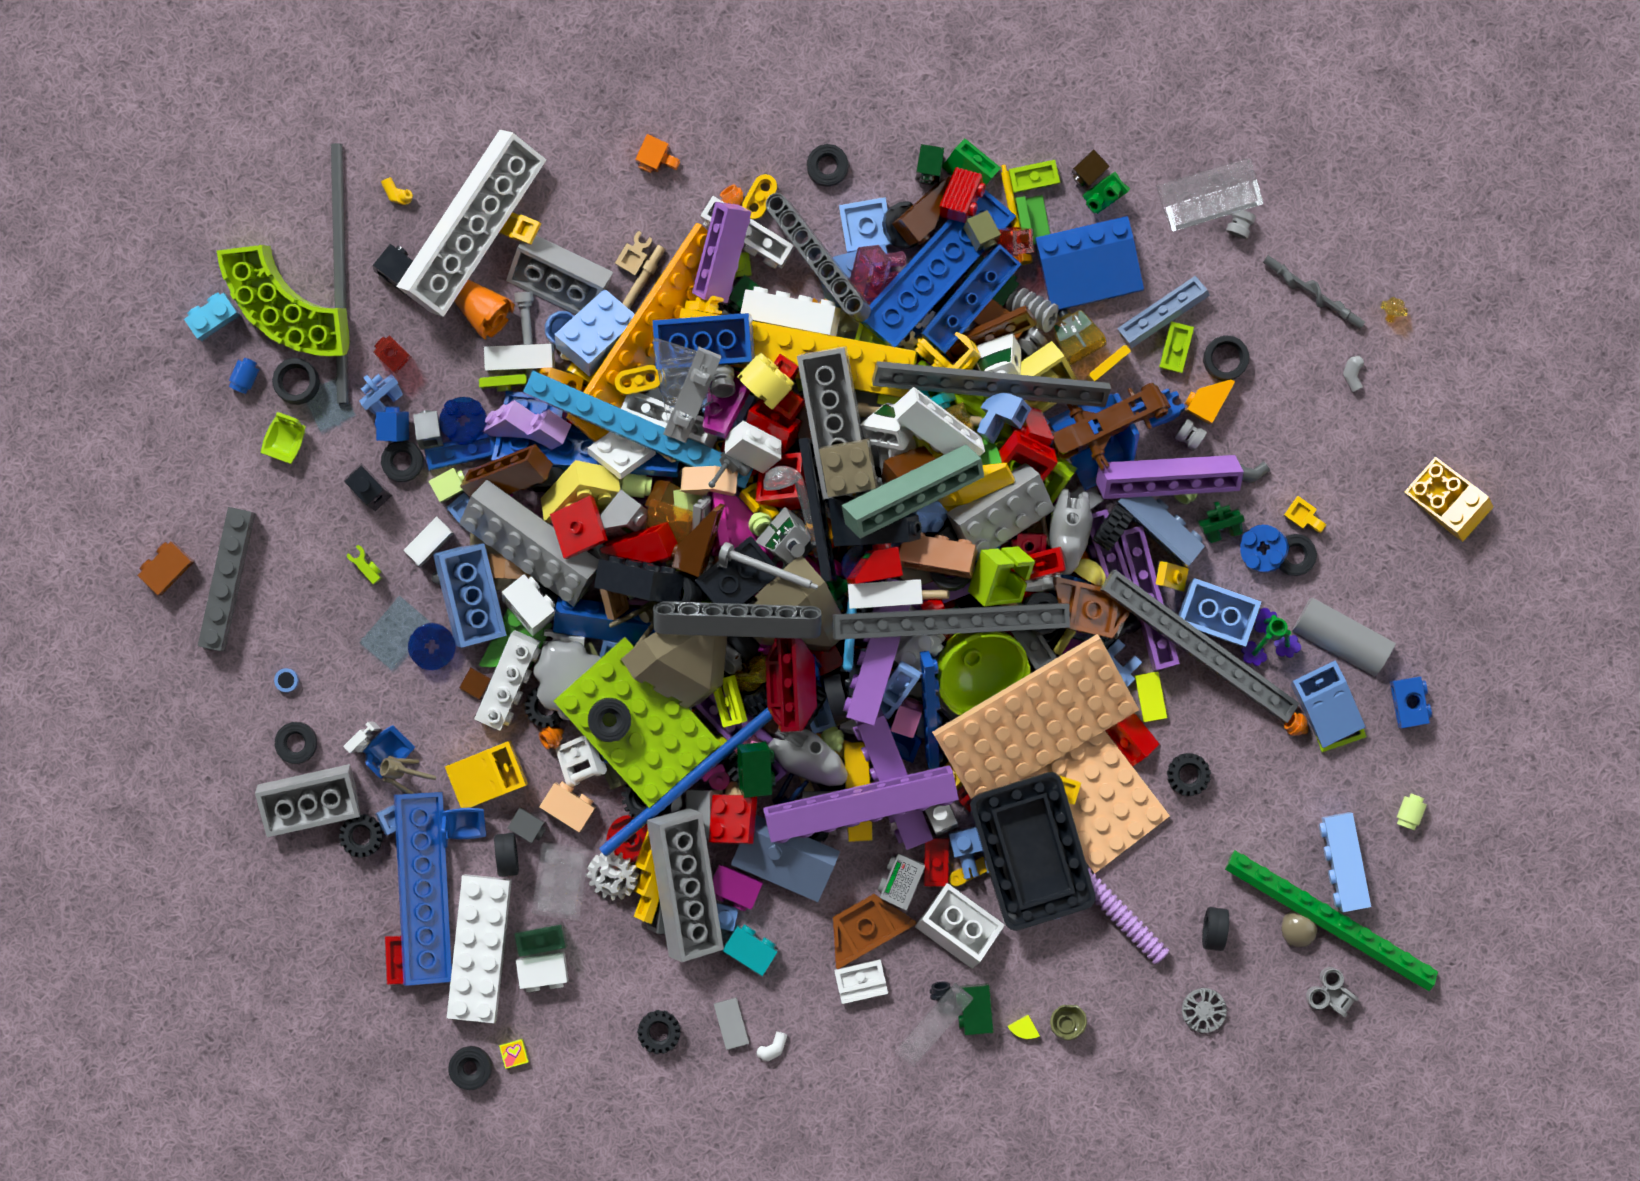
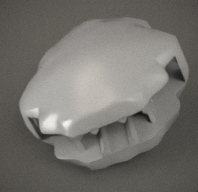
(1071, 527)
(558, 668)
(808, 757)

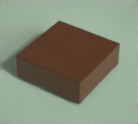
(475, 683)

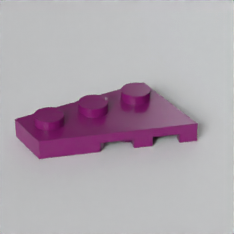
(722, 412)

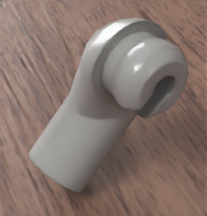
(1351, 371)

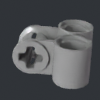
(1333, 994)

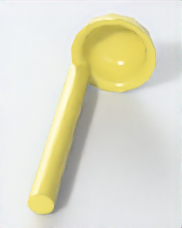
(1093, 573)

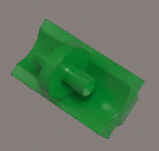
(1105, 193)

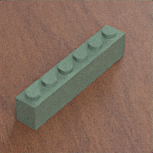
(913, 491)

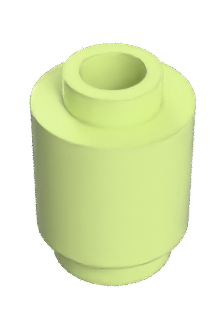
(636, 485)
(1411, 811)

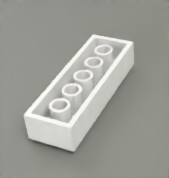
(479, 948)

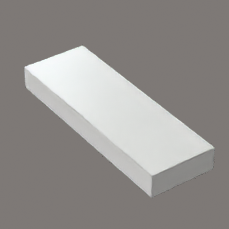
(519, 357)
(885, 594)

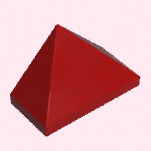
(1047, 564)

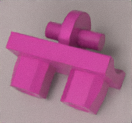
(717, 776)

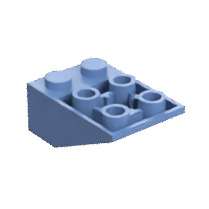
(1328, 704)

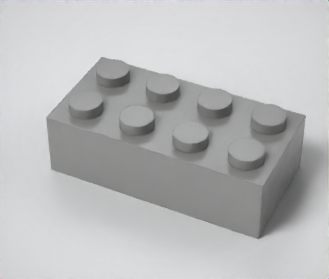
(1003, 512)

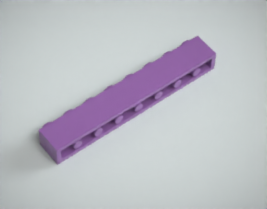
(861, 804)

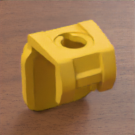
(933, 355)

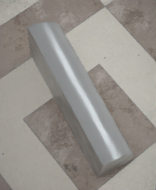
(1343, 637)

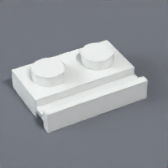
(361, 738)
(861, 981)

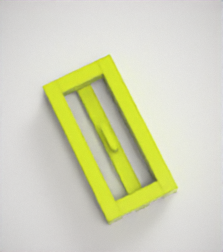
(732, 700)

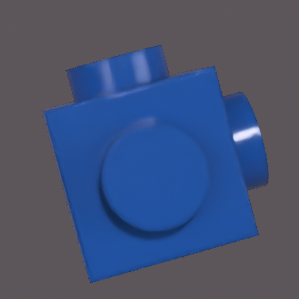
(392, 425)

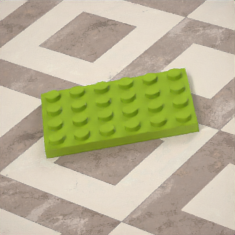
(662, 737)

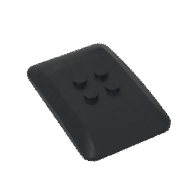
(1032, 851)

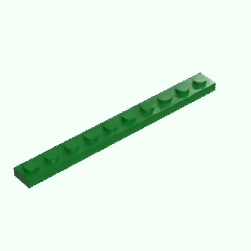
(1331, 920)

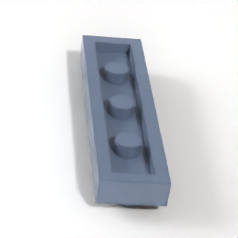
(1163, 311)

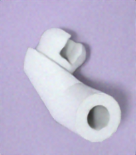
(773, 1050)

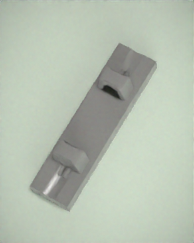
(692, 394)

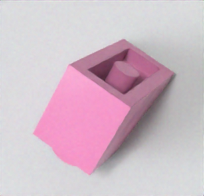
(907, 717)

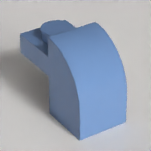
(999, 410)

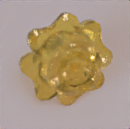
(1394, 308)

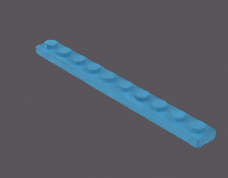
(622, 423)

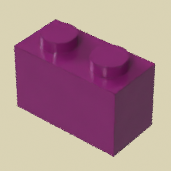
(736, 887)

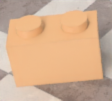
(568, 806)

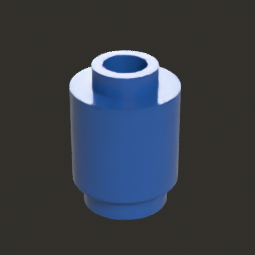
(243, 375)

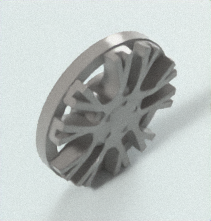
(1204, 1010)

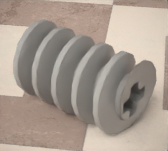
(1041, 309)

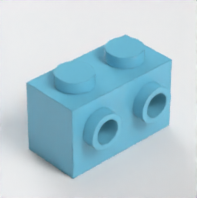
(212, 316)

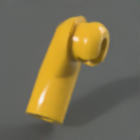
(396, 195)

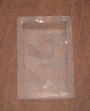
(561, 881)

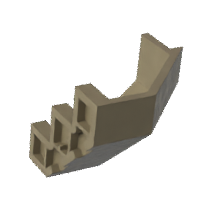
(788, 593)
(679, 665)

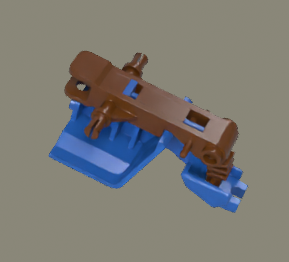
(1108, 433)

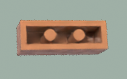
(940, 555)

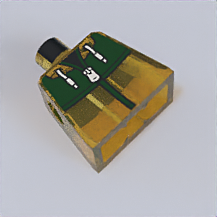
(1077, 335)

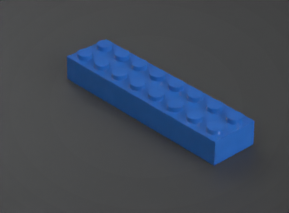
(970, 298)

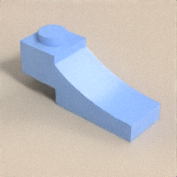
(898, 687)

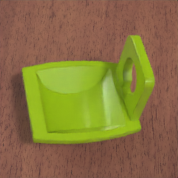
(283, 438)

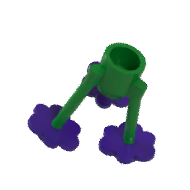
(1275, 629)

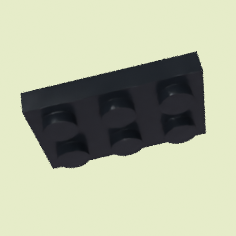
(737, 581)

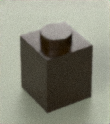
(1089, 169)

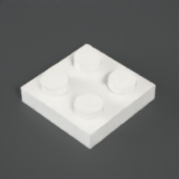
(619, 454)

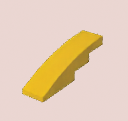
(857, 776)
(646, 884)

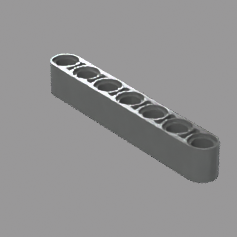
(824, 264)
(737, 620)

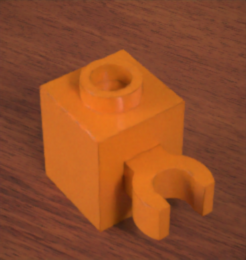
(654, 154)

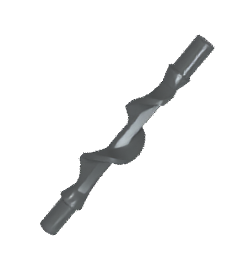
(1313, 288)

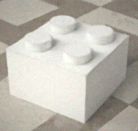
(528, 604)

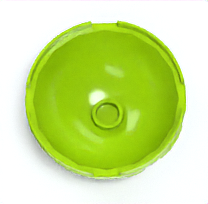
(978, 667)

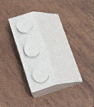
(959, 926)

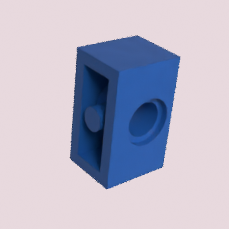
(1401, 690)

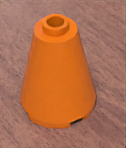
(484, 308)

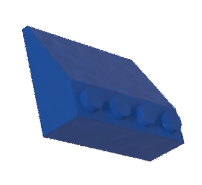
(1089, 263)

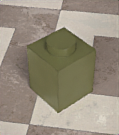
(982, 231)

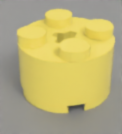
(766, 380)

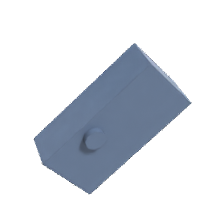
(795, 864)

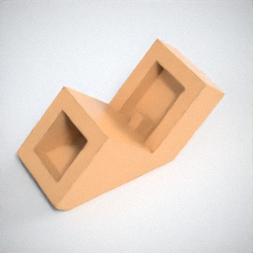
(696, 480)

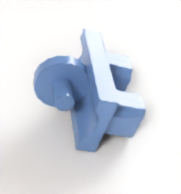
(387, 386)

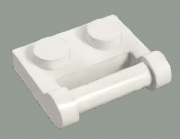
(575, 753)

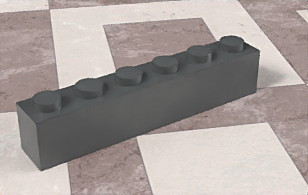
(226, 579)

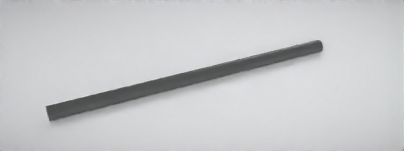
(339, 260)

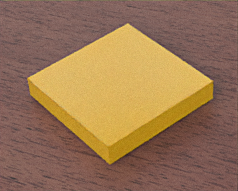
(1108, 363)

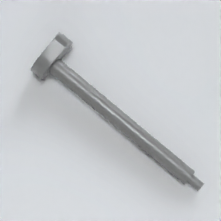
(727, 553)

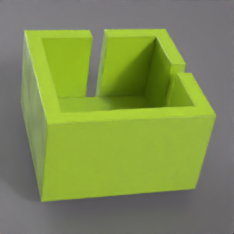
(995, 581)

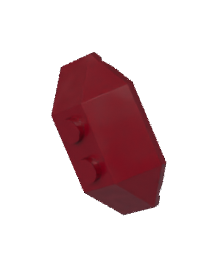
(790, 683)

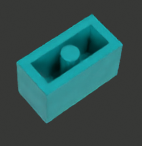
(750, 950)

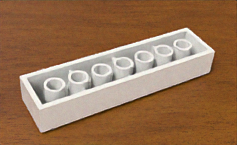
(471, 223)

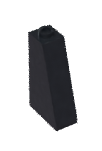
(903, 530)

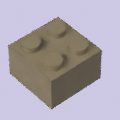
(848, 467)

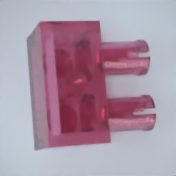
(872, 268)

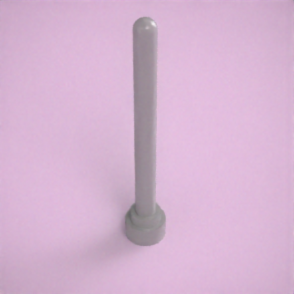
(524, 301)

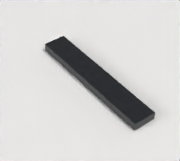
(818, 512)

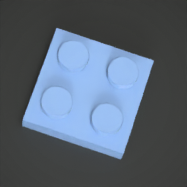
(863, 223)

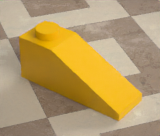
(995, 477)

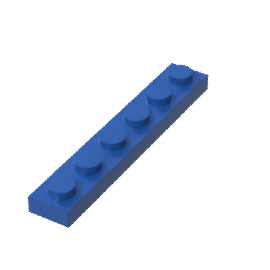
(930, 706)

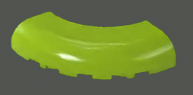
(277, 308)

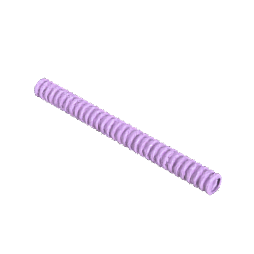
(1127, 921)

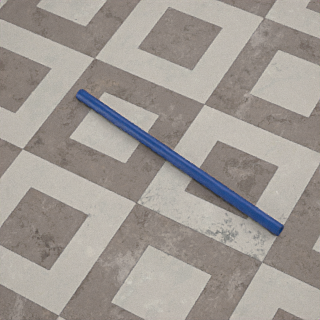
(686, 782)

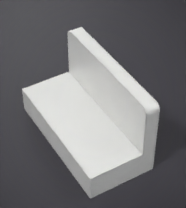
(428, 541)

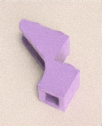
(519, 422)

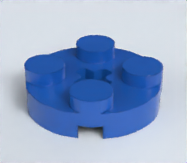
(1274, 556)

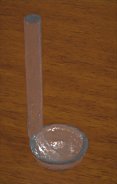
(784, 476)

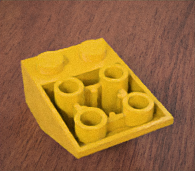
(1449, 499)
(486, 775)

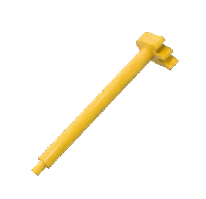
(1022, 258)

